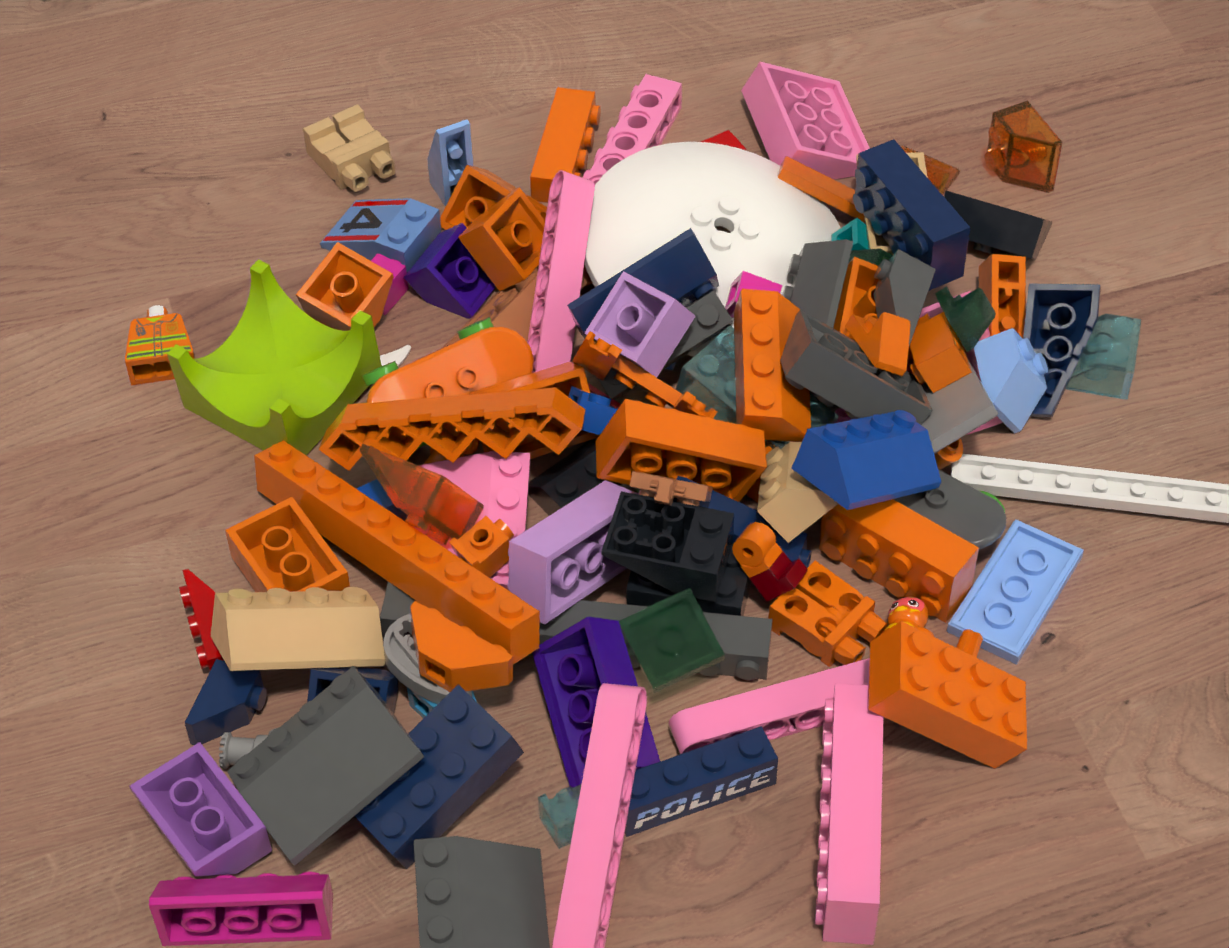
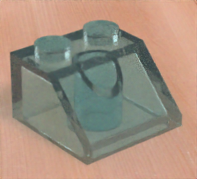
(1108, 358)

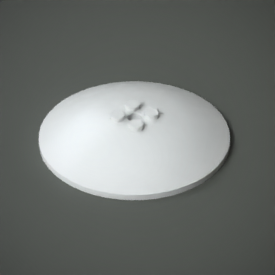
(701, 187)

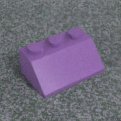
(203, 814)

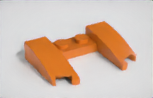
(601, 357)

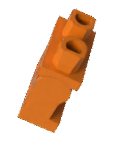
(827, 616)

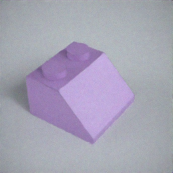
(641, 323)

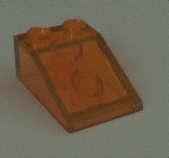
(424, 496)

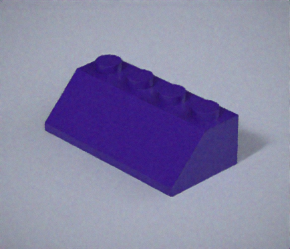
(571, 674)

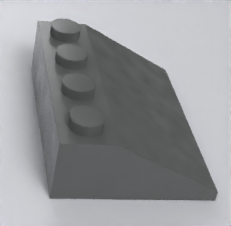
(324, 764)
(479, 894)

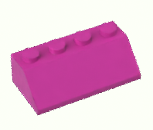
(243, 909)

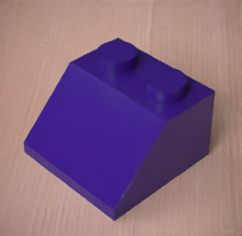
(450, 275)

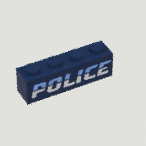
(701, 779)

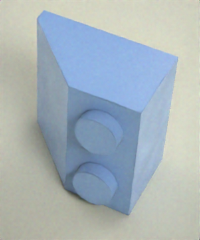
(1011, 376)

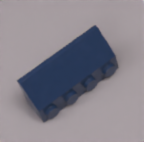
(675, 269)

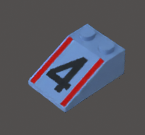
(387, 227)

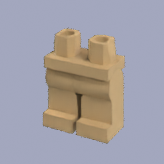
(349, 149)

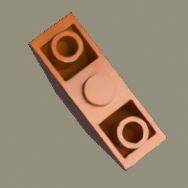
(455, 654)

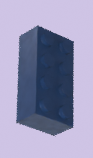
(910, 211)
(462, 759)

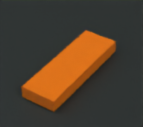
(819, 186)

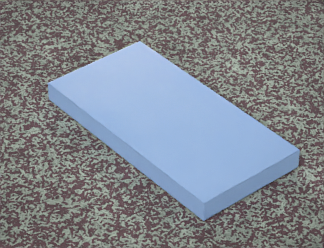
(1016, 590)

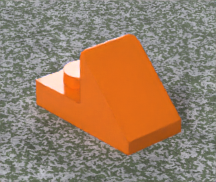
(883, 340)

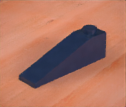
(1058, 327)

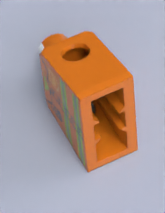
(150, 342)

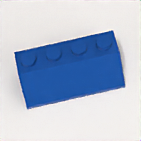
(869, 459)

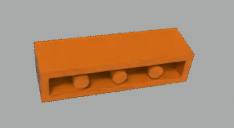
(565, 139)

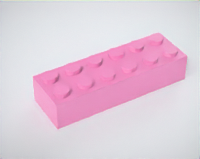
(850, 818)

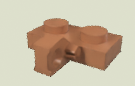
(666, 489)

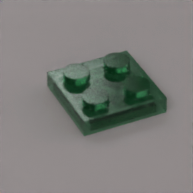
(672, 640)

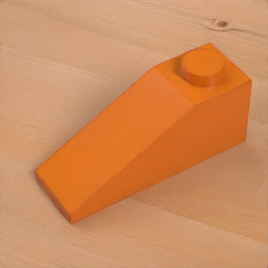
(1005, 287)

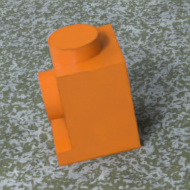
(484, 545)

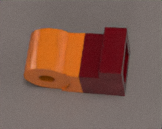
(766, 562)

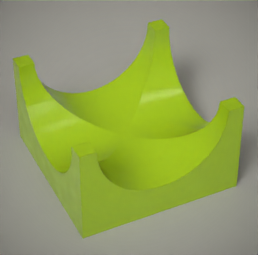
(278, 370)

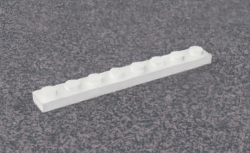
(1094, 487)

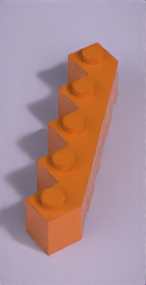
(453, 423)

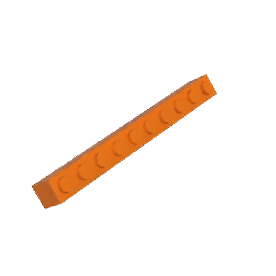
(398, 551)

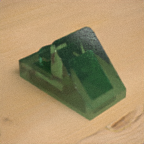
(967, 314)

